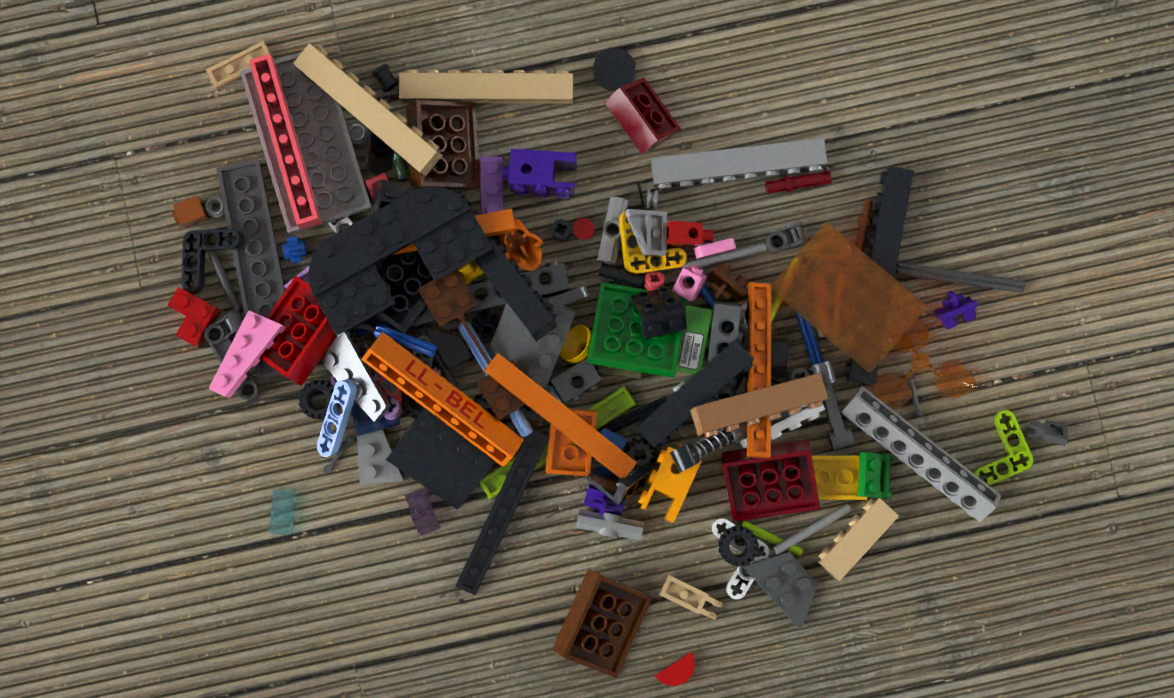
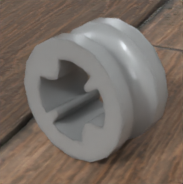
(652, 199)

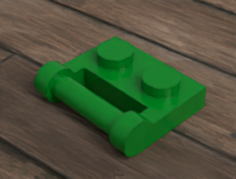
(870, 475)

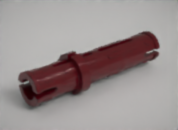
(789, 184)

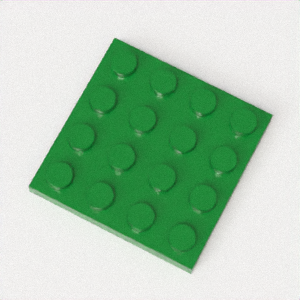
(619, 338)

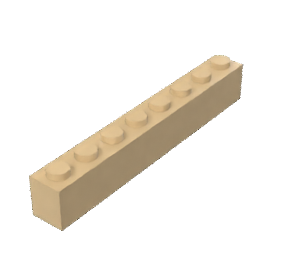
(487, 87)
(368, 109)

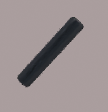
(635, 415)

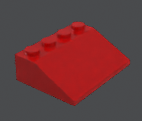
(305, 336)

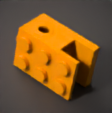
(670, 483)

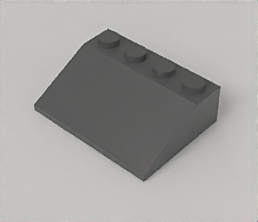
(517, 344)

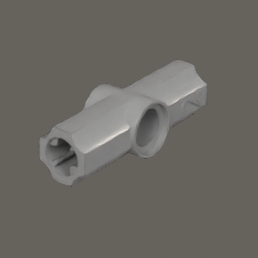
(610, 244)
(610, 524)

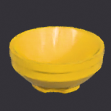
(576, 338)

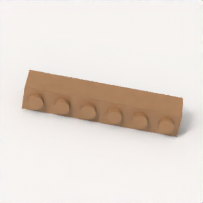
(759, 404)

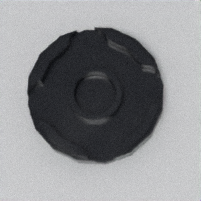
(614, 69)

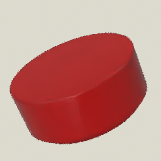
(583, 229)

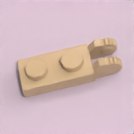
(688, 596)

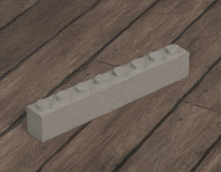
(738, 162)

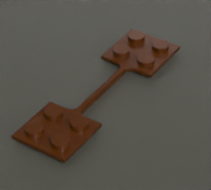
(450, 300)

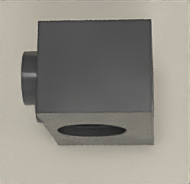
(563, 381)

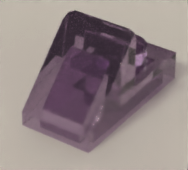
(422, 511)

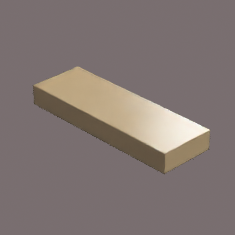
(229, 69)

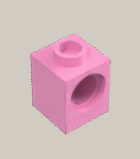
(681, 286)

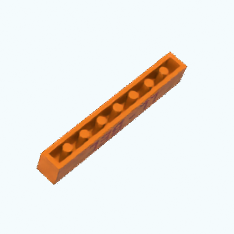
(443, 399)

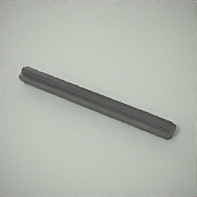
(960, 277)

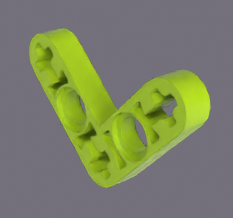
(1012, 451)

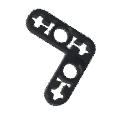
(202, 245)

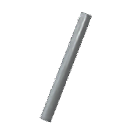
(727, 256)
(812, 529)

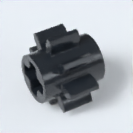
(485, 323)

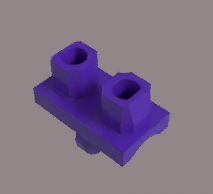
(954, 306)
(598, 500)

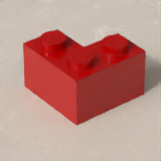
(198, 316)

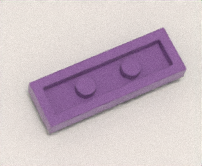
(491, 184)

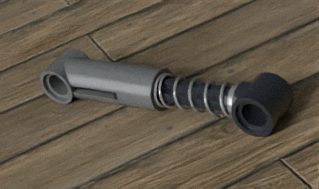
(690, 454)

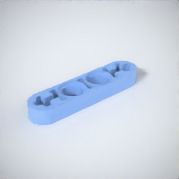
(340, 420)

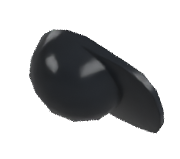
(377, 154)

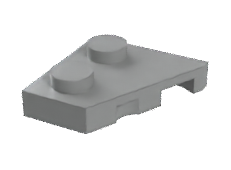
(649, 230)

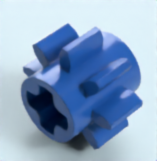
(294, 249)

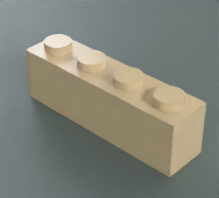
(857, 539)

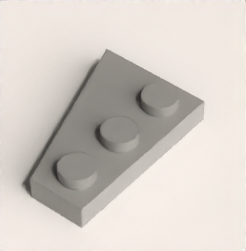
(372, 452)

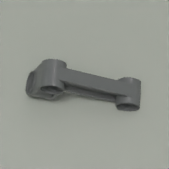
(229, 327)
(839, 435)

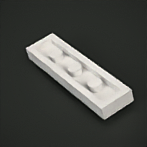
(791, 422)

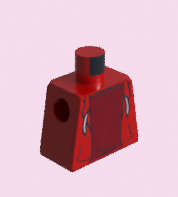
(679, 237)

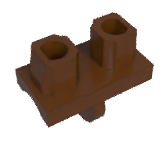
(724, 284)

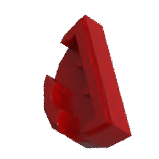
(677, 672)

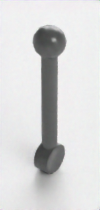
(918, 412)
(328, 468)

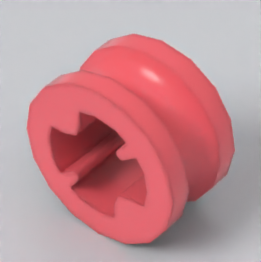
(654, 276)

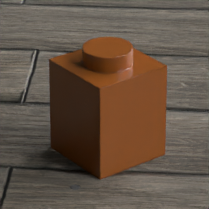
(190, 212)

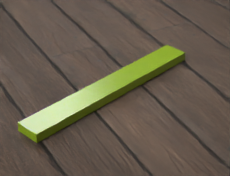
(606, 411)

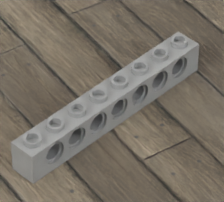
(932, 456)

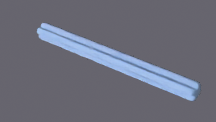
(517, 416)

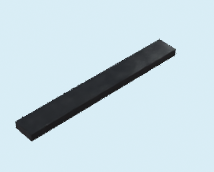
(502, 511)

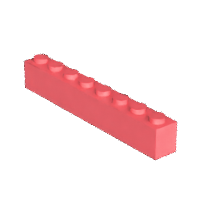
(285, 141)

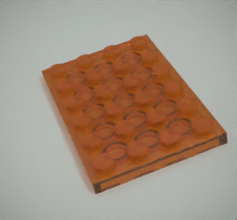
(848, 297)

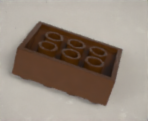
(455, 131)
(602, 623)

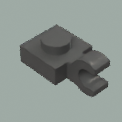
(1050, 430)

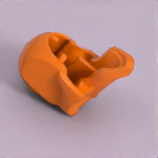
(522, 247)

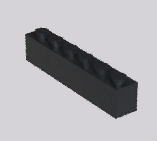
(695, 392)

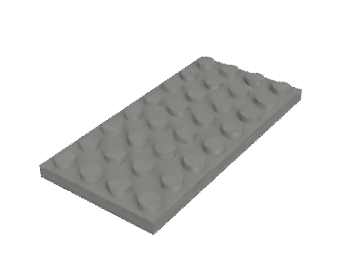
(323, 143)

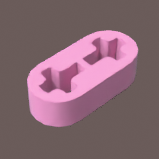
(715, 248)

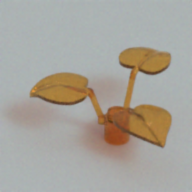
(953, 377)

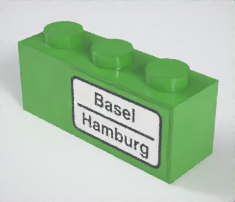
(694, 340)

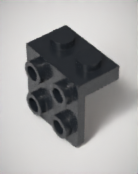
(660, 312)

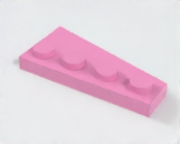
(248, 345)

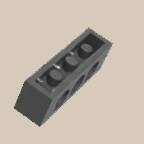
(724, 312)

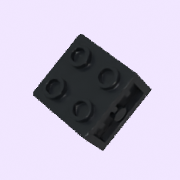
(619, 489)

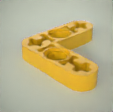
(631, 253)

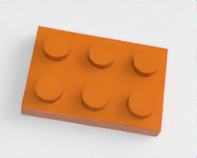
(566, 456)

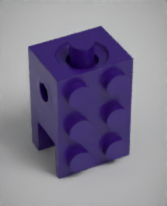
(535, 172)

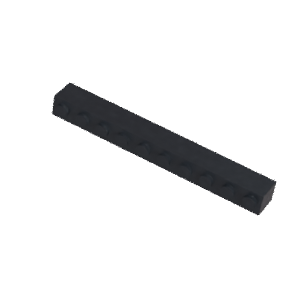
(885, 240)

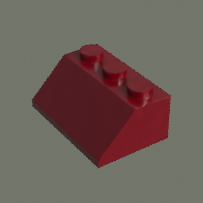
(642, 115)

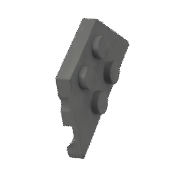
(785, 584)

